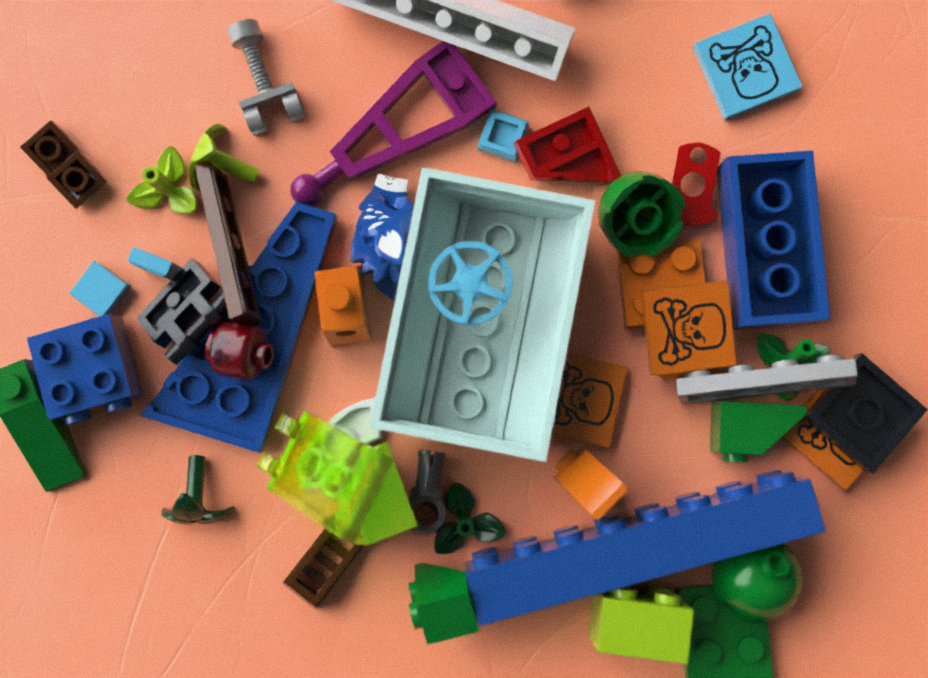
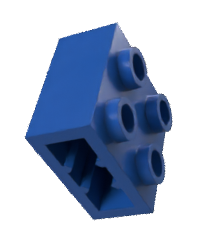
(85, 369)

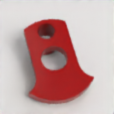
(697, 208)

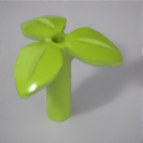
(207, 150)
(161, 183)

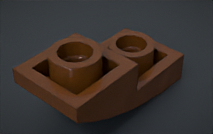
(64, 164)

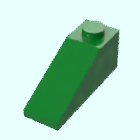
(43, 442)

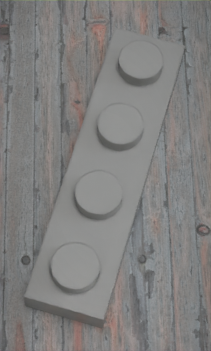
(783, 377)

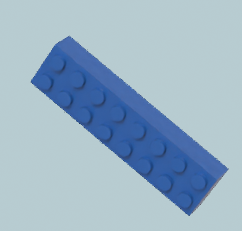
(642, 546)

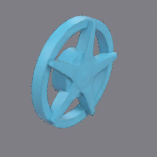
(470, 282)

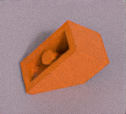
(589, 482)

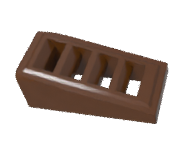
(302, 590)

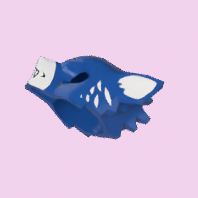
(383, 233)

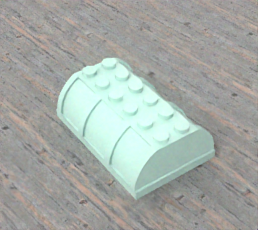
(497, 379)

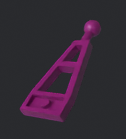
(455, 85)

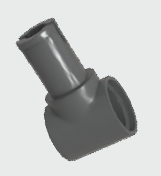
(428, 490)

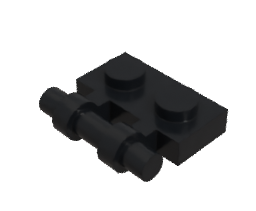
(177, 305)

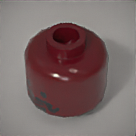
(239, 351)

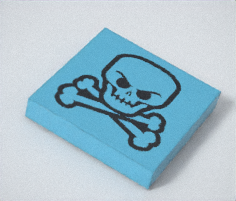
(747, 66)

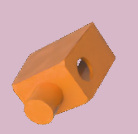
(343, 305)

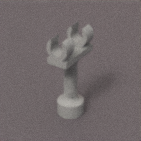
(245, 36)

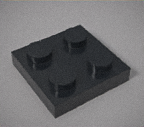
(866, 418)

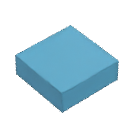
(500, 134)
(153, 263)
(99, 289)

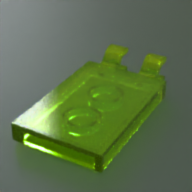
(326, 473)

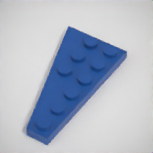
(283, 287)

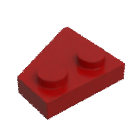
(568, 151)

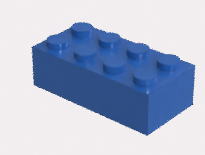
(772, 240)

